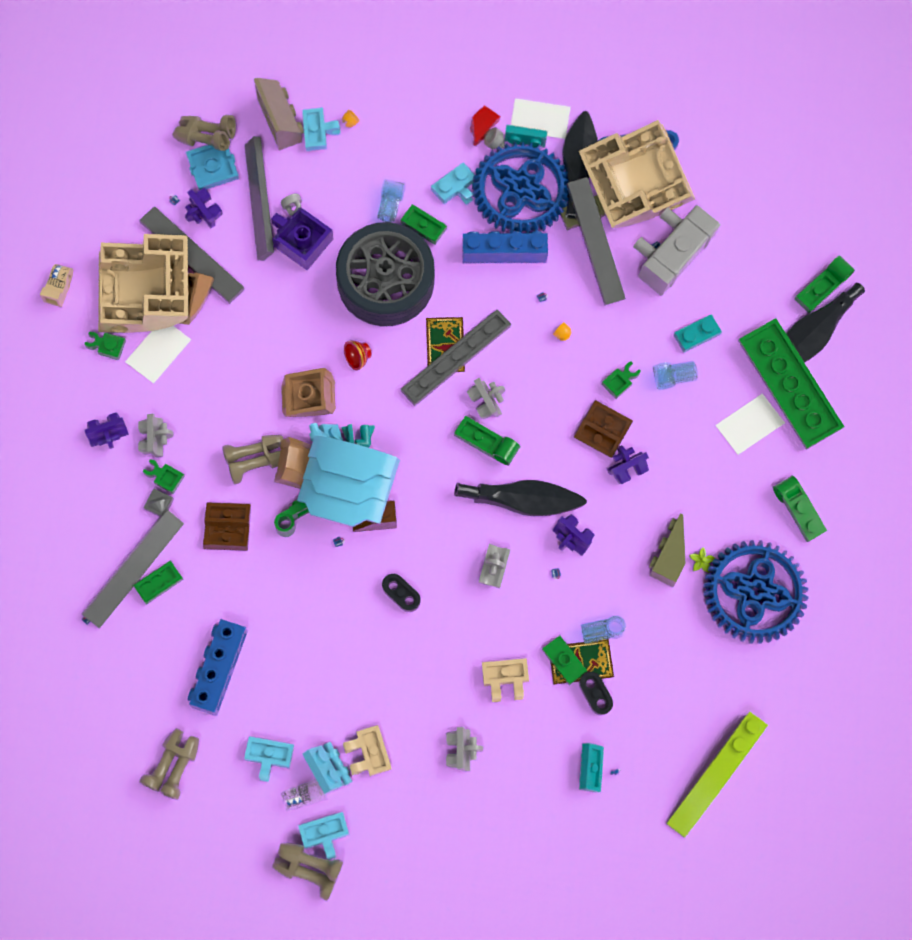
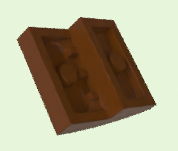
(603, 429)
(227, 526)

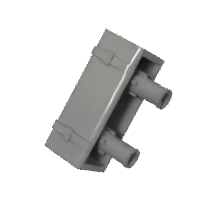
(678, 250)

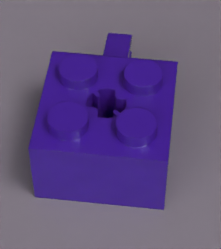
(301, 225)

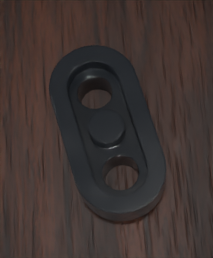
(401, 593)
(597, 693)

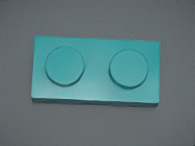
(526, 135)
(697, 333)
(591, 767)

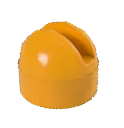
(351, 119)
(563, 332)

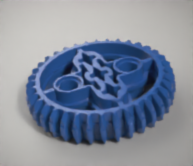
(511, 181)
(765, 587)

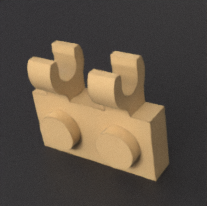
(505, 672)
(373, 751)

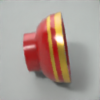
(357, 354)

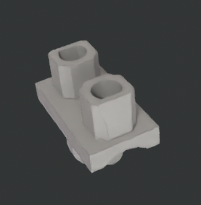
(481, 390)
(156, 435)
(494, 566)
(466, 749)

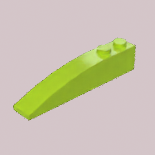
(717, 774)

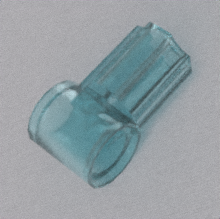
(391, 195)
(670, 375)
(600, 630)

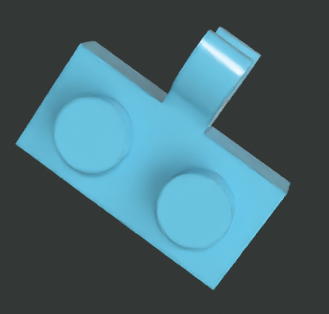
(316, 129)
(455, 184)
(269, 754)
(324, 832)

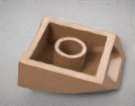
(198, 292)
(308, 393)
(292, 462)

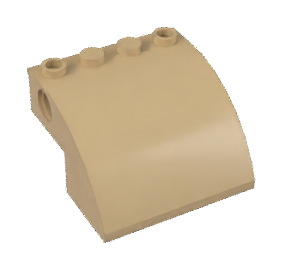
(637, 175)
(143, 284)

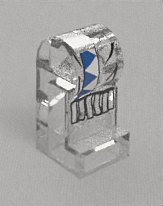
(303, 795)

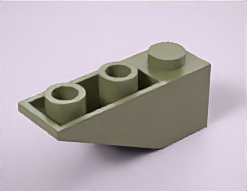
(672, 557)

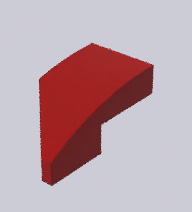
(482, 122)

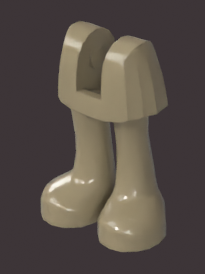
(191, 128)
(270, 459)
(186, 754)
(289, 866)

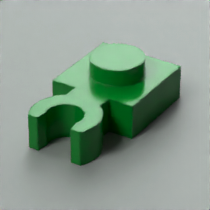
(109, 346)
(619, 382)
(166, 477)

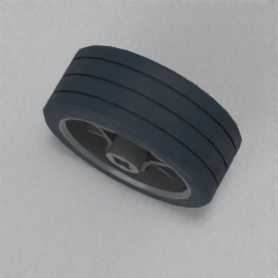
(385, 274)

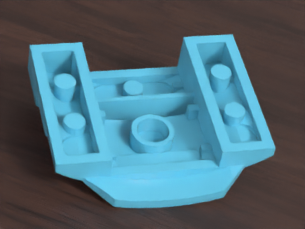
(347, 481)

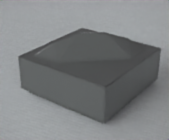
(158, 502)

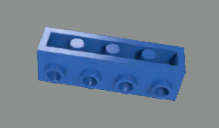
(505, 247)
(218, 667)

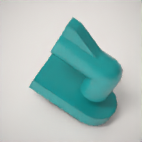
(366, 432)

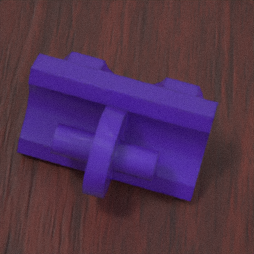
(208, 214)
(107, 432)
(636, 461)
(571, 536)

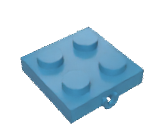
(211, 166)

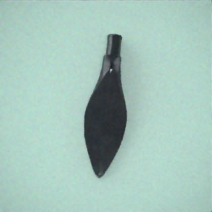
(578, 137)
(816, 329)
(524, 497)

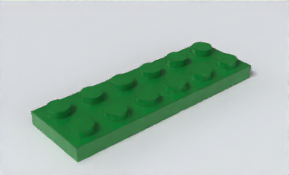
(791, 383)

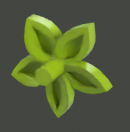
(702, 561)

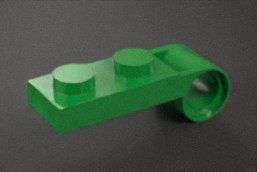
(825, 284)
(487, 441)
(800, 507)
(294, 512)

